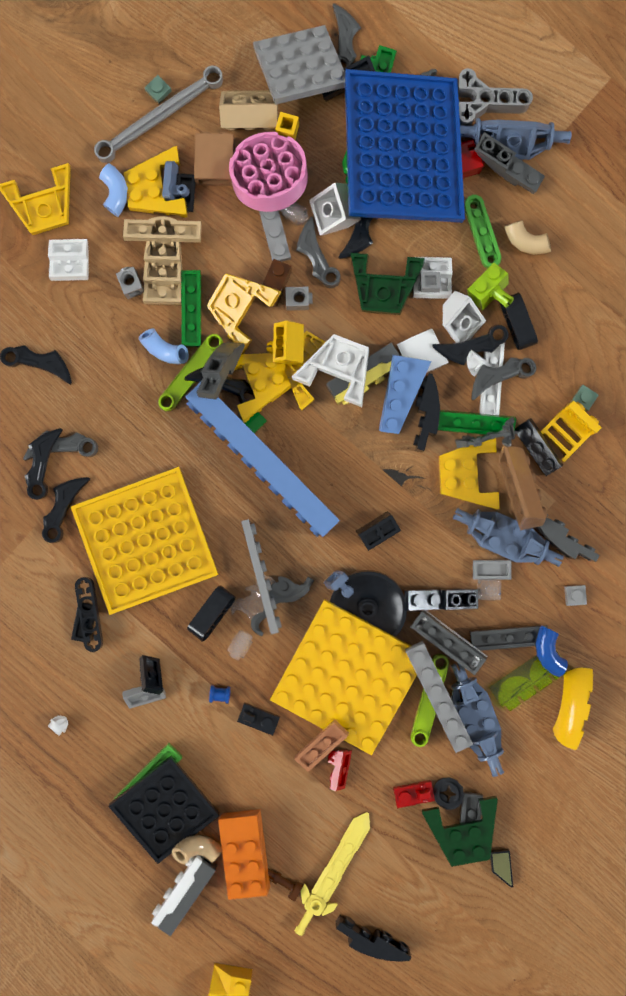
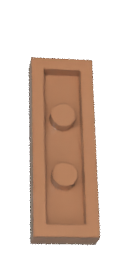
(321, 745)

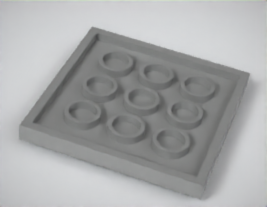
(300, 64)

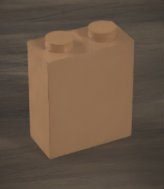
(213, 158)

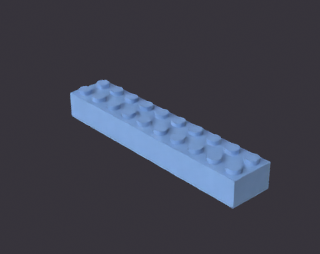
(266, 463)

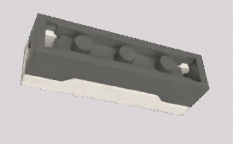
(449, 642)
(183, 894)

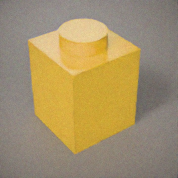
(287, 125)

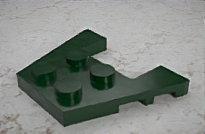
(384, 292)
(465, 841)

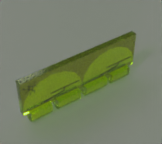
(521, 683)

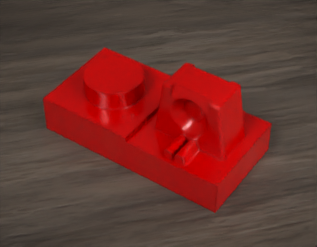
(341, 761)
(413, 794)

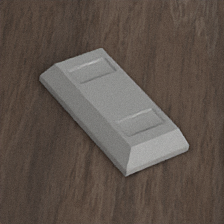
(491, 569)

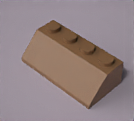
(521, 487)

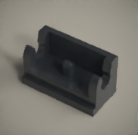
(378, 530)

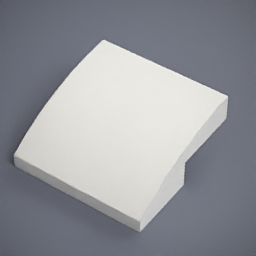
(68, 259)
(436, 264)
(421, 348)

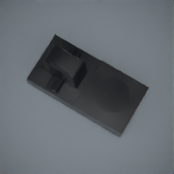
(150, 675)
(258, 719)

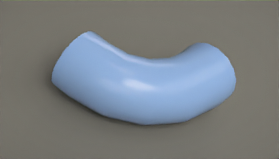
(117, 189)
(162, 350)

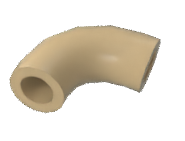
(525, 241)
(195, 846)

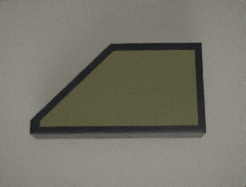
(501, 865)

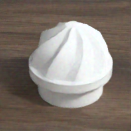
(58, 724)

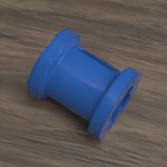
(219, 694)

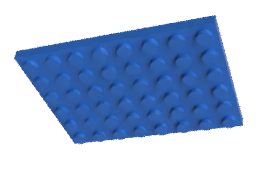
(403, 146)

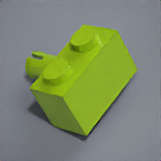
(490, 287)

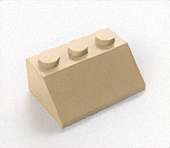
(247, 110)

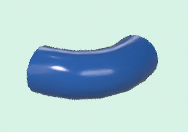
(547, 652)

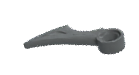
(347, 29)
(309, 246)
(490, 376)
(70, 444)

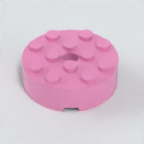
(268, 171)

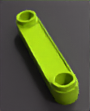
(179, 387)
(426, 713)

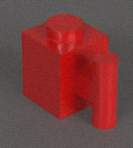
(471, 162)

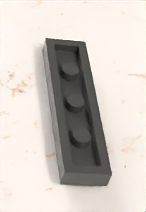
(505, 637)

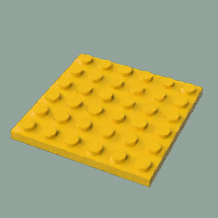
(144, 540)
(347, 675)

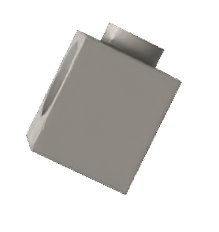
(130, 290)
(292, 292)

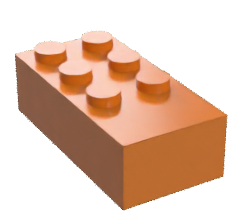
(244, 854)

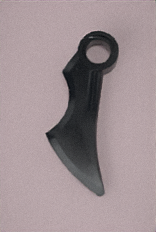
(359, 239)
(459, 351)
(50, 362)
(234, 386)
(40, 451)
(63, 498)

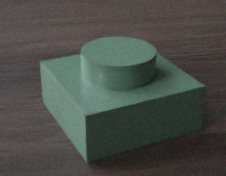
(158, 89)
(585, 397)

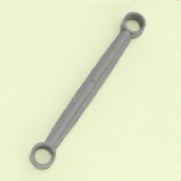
(159, 114)

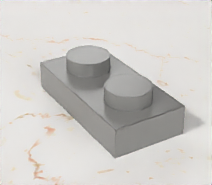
(135, 697)

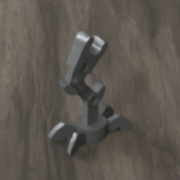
(508, 433)

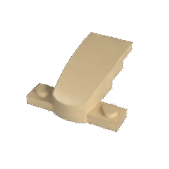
(162, 255)

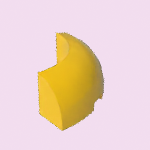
(574, 707)

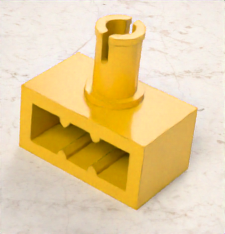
(287, 343)

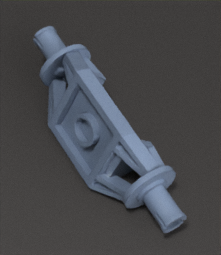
(518, 135)
(504, 537)
(478, 718)

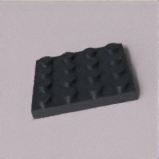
(163, 809)

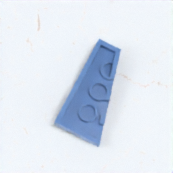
(402, 387)

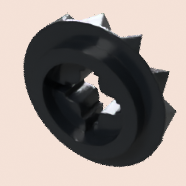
(442, 799)

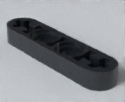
(84, 614)

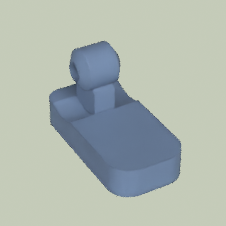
(170, 189)
(337, 580)

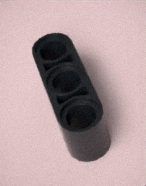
(519, 323)
(211, 613)

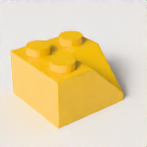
(230, 980)

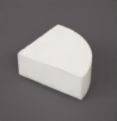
(474, 362)

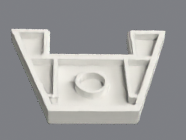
(342, 360)

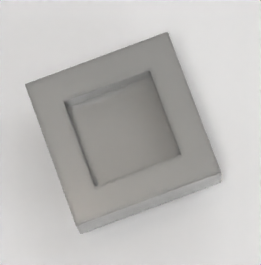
(430, 282)
(575, 595)

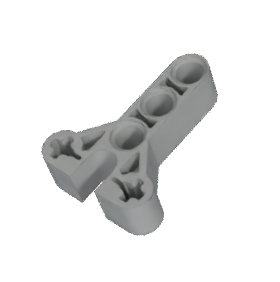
(477, 89)

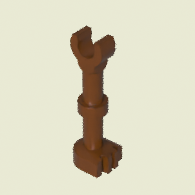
(294, 888)

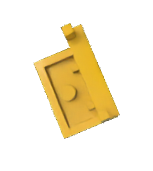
(578, 421)

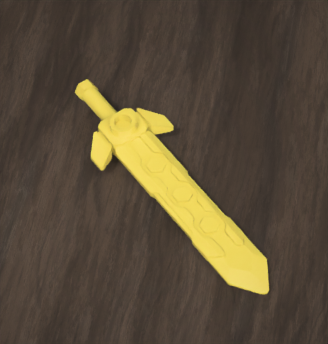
(317, 901)

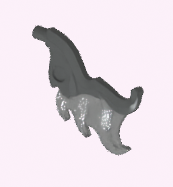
(282, 591)

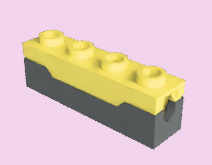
(377, 368)

